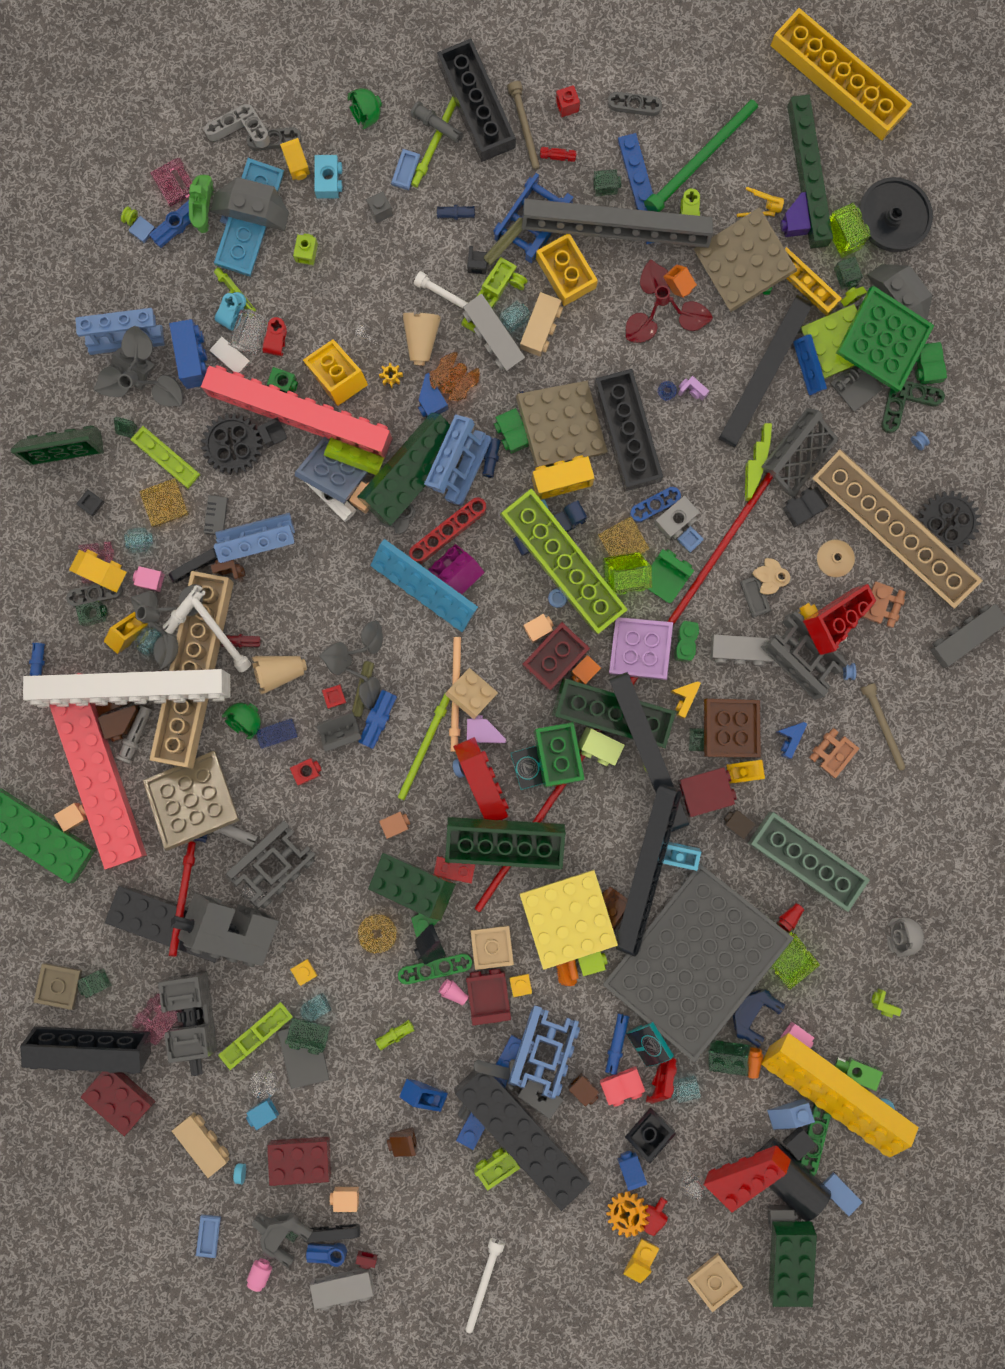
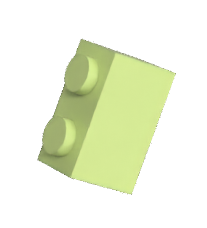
(600, 746)

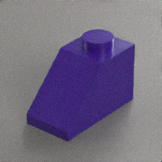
(796, 219)

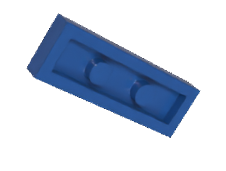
(810, 364)

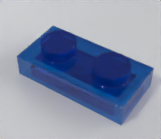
(276, 733)

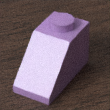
(483, 731)

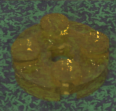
(376, 922)

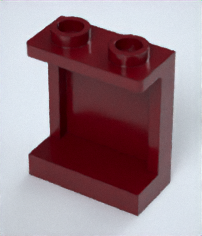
(707, 792)
(488, 997)

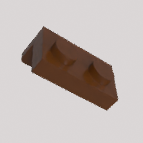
(229, 567)
(615, 905)

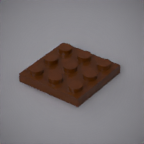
(732, 728)

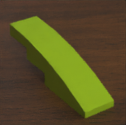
(494, 285)
(753, 467)
(255, 1036)

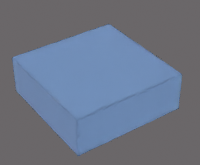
(141, 229)
(690, 539)

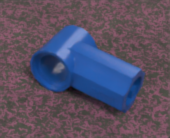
(324, 1253)

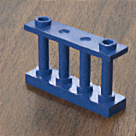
(541, 237)

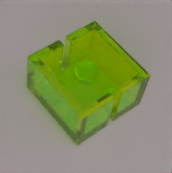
(848, 230)
(627, 573)
(794, 964)

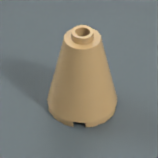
(420, 335)
(277, 670)

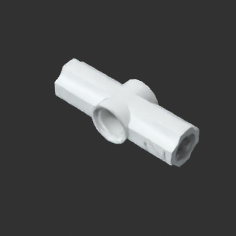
(344, 511)

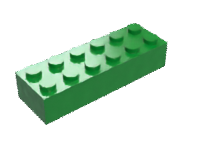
(42, 839)

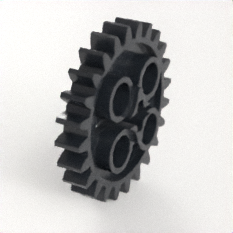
(216, 447)
(962, 532)

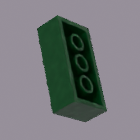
(411, 886)
(792, 1263)

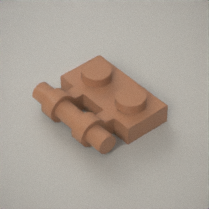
(883, 596)
(838, 757)

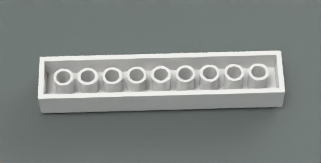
(125, 687)

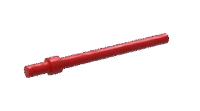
(188, 862)

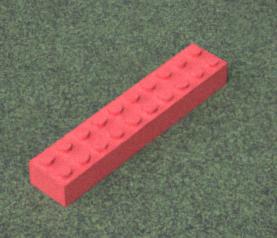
(296, 411)
(98, 784)

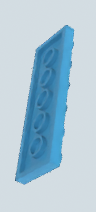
(241, 238)
(423, 585)

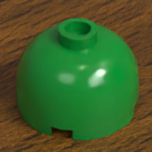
(365, 106)
(243, 718)

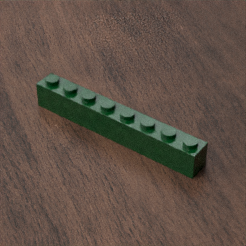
(810, 169)

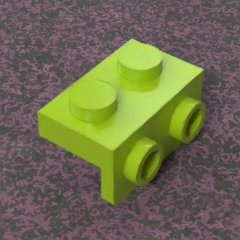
(496, 1168)

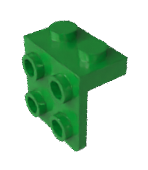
(669, 575)

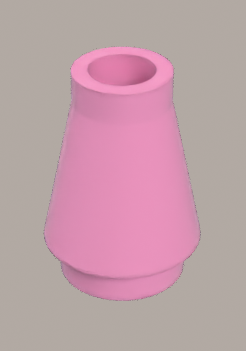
(452, 991)

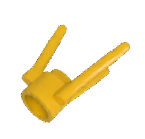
(773, 203)

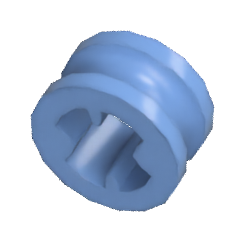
(920, 440)
(849, 672)

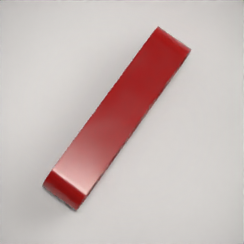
(452, 521)

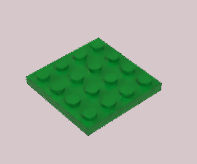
(885, 339)

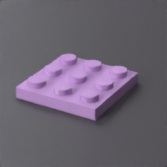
(641, 648)

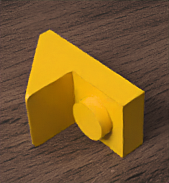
(688, 693)
(746, 771)
(641, 1260)

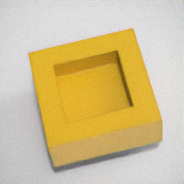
(303, 972)
(520, 985)

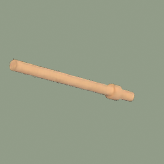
(454, 731)

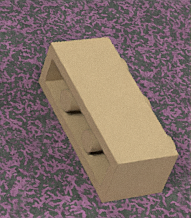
(541, 324)
(201, 1144)

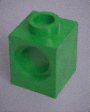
(277, 375)

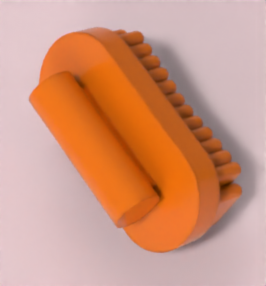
(567, 973)

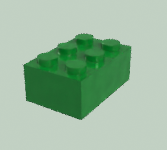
(558, 755)

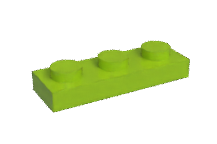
(353, 456)

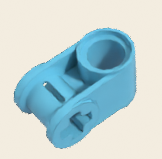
(229, 309)

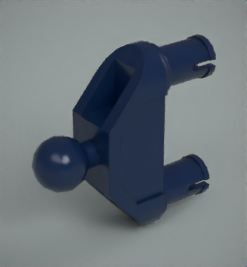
(748, 1011)

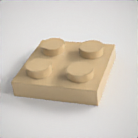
(471, 693)
(492, 947)
(715, 1282)

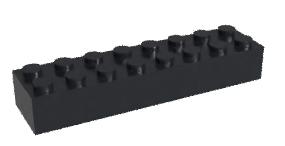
(522, 1137)

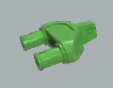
(199, 202)

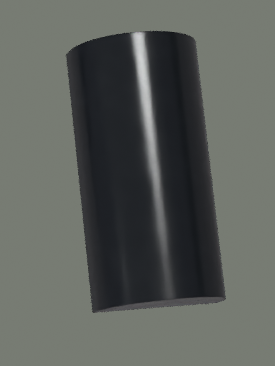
(799, 1187)

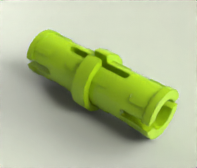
(394, 1035)

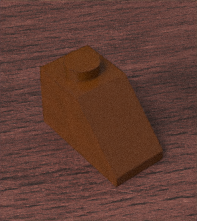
(118, 723)
(403, 1143)

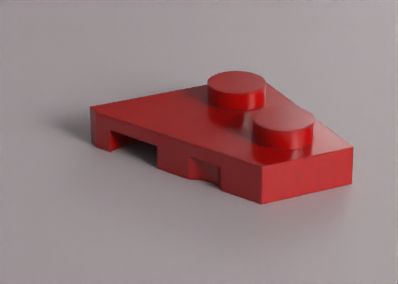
(663, 1081)

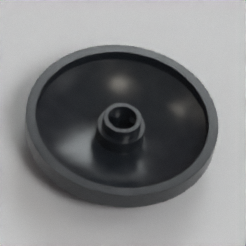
(896, 214)

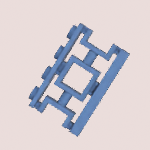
(105, 331)
(458, 441)
(254, 537)
(527, 1046)

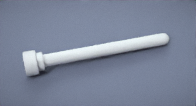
(423, 281)
(241, 662)
(494, 1250)

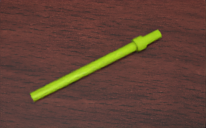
(422, 167)
(440, 712)

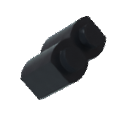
(805, 507)

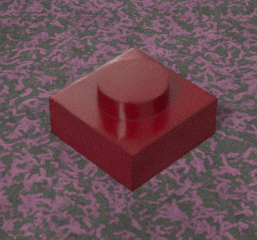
(366, 1260)

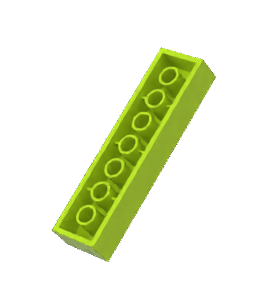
(563, 561)

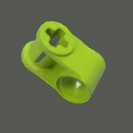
(688, 207)

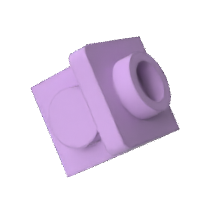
(697, 390)

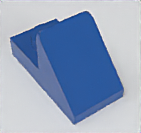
(794, 734)

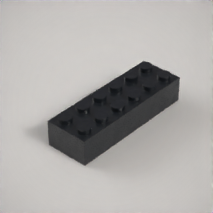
(476, 100)
(628, 430)
(146, 917)
(85, 1049)

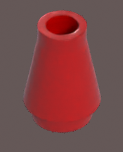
(790, 918)

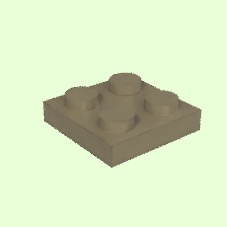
(57, 986)

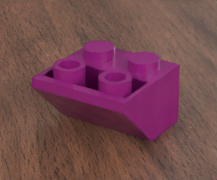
(457, 569)

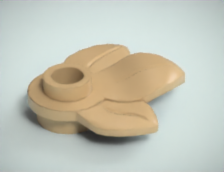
(769, 576)

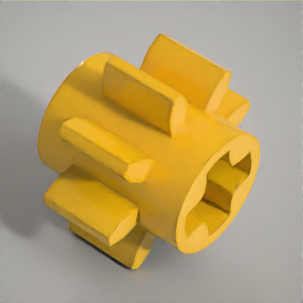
(396, 375)

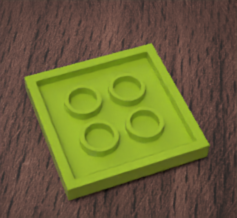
(827, 337)

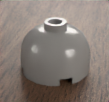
(905, 936)

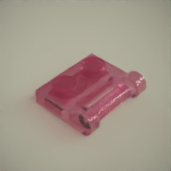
(168, 183)

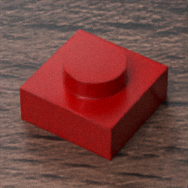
(334, 696)

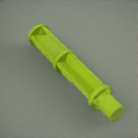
(223, 277)

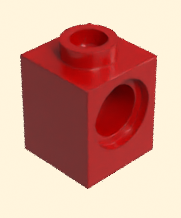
(567, 101)
(298, 775)

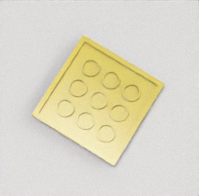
(568, 919)

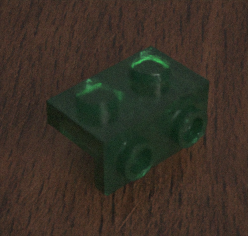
(307, 1036)
(729, 1057)

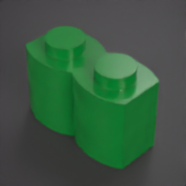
(931, 364)
(512, 430)
(686, 646)

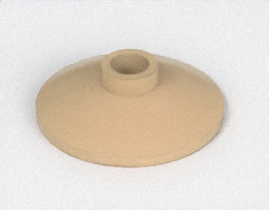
(827, 562)

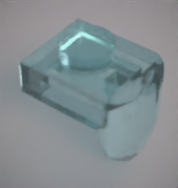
(315, 1008)

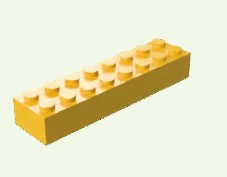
(840, 74)
(839, 1096)

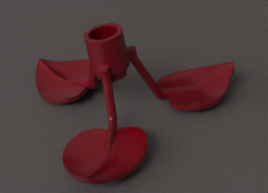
(641, 328)

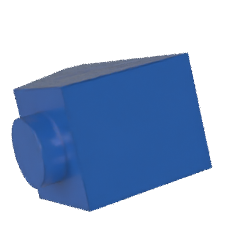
(431, 399)
(423, 1095)
(631, 1170)

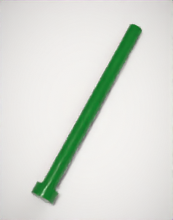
(657, 201)

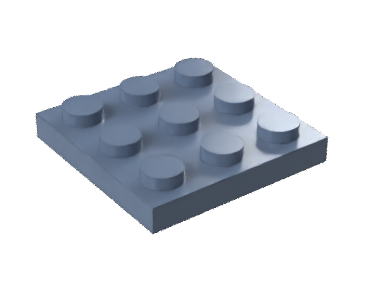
(329, 474)

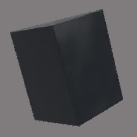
(650, 1135)

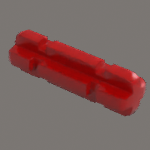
(558, 154)

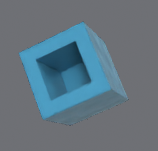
(262, 1114)

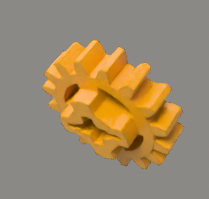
(624, 1204)

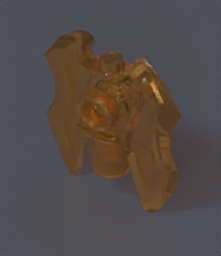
(453, 379)

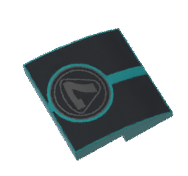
(527, 767)
(649, 1044)

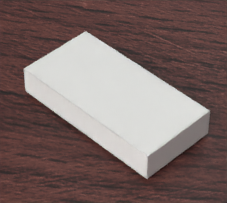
(229, 356)

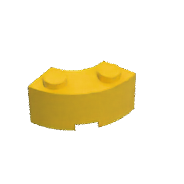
(96, 570)

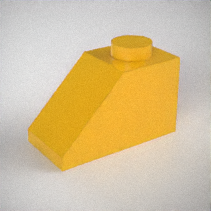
(295, 159)
(124, 633)

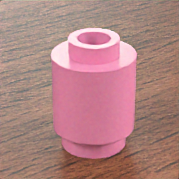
(259, 1274)

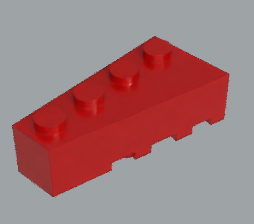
(836, 619)
(481, 780)
(748, 1177)

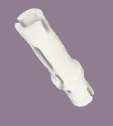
(179, 615)

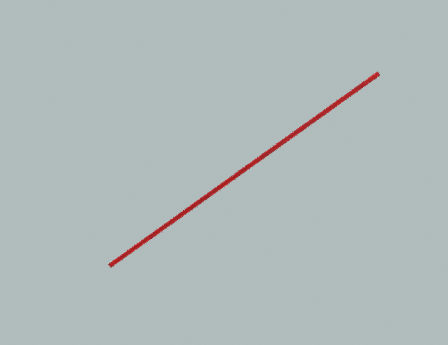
(674, 617)

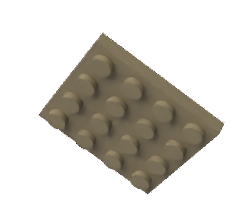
(745, 260)
(561, 423)
(190, 801)

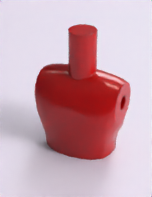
(657, 1218)

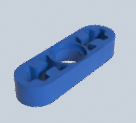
(645, 515)

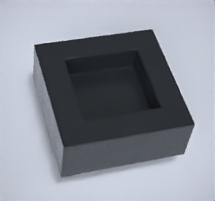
(90, 502)

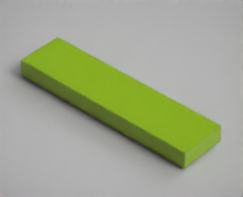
(165, 457)

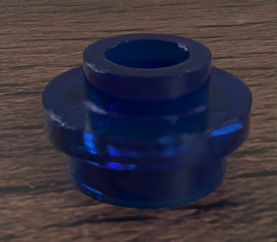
(667, 396)

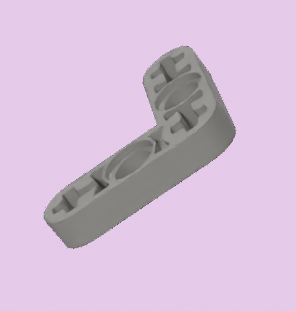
(243, 121)

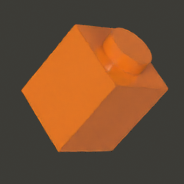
(680, 280)
(585, 670)

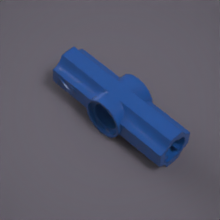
(166, 230)
(377, 719)

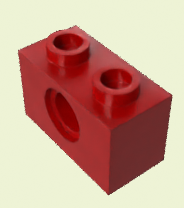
(454, 871)

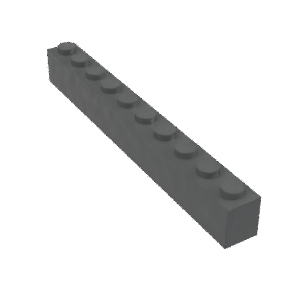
(617, 223)

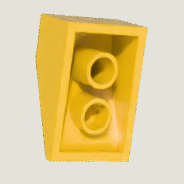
(335, 372)

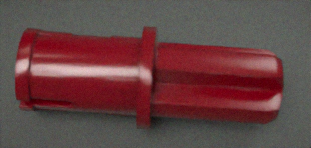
(244, 641)

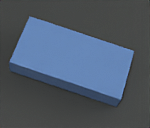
(405, 169)
(842, 1194)
(208, 1236)

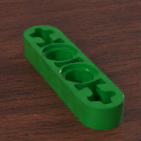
(435, 970)
(819, 1139)

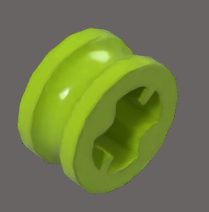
(129, 215)
(518, 281)

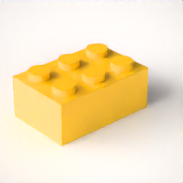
(566, 269)
(562, 477)

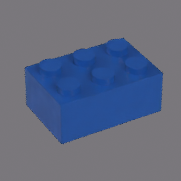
(189, 352)

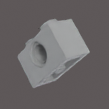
(682, 508)

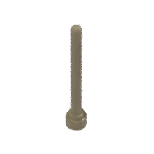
(515, 90)
(870, 692)

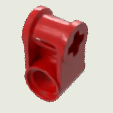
(275, 340)

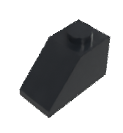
(429, 946)

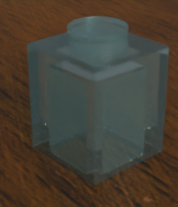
(514, 316)
(686, 1089)

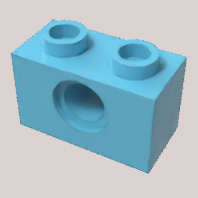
(325, 166)
(682, 856)

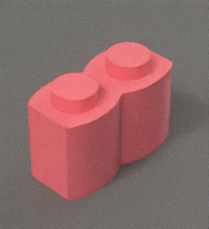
(622, 1086)

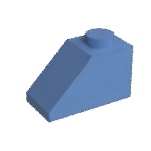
(791, 1115)

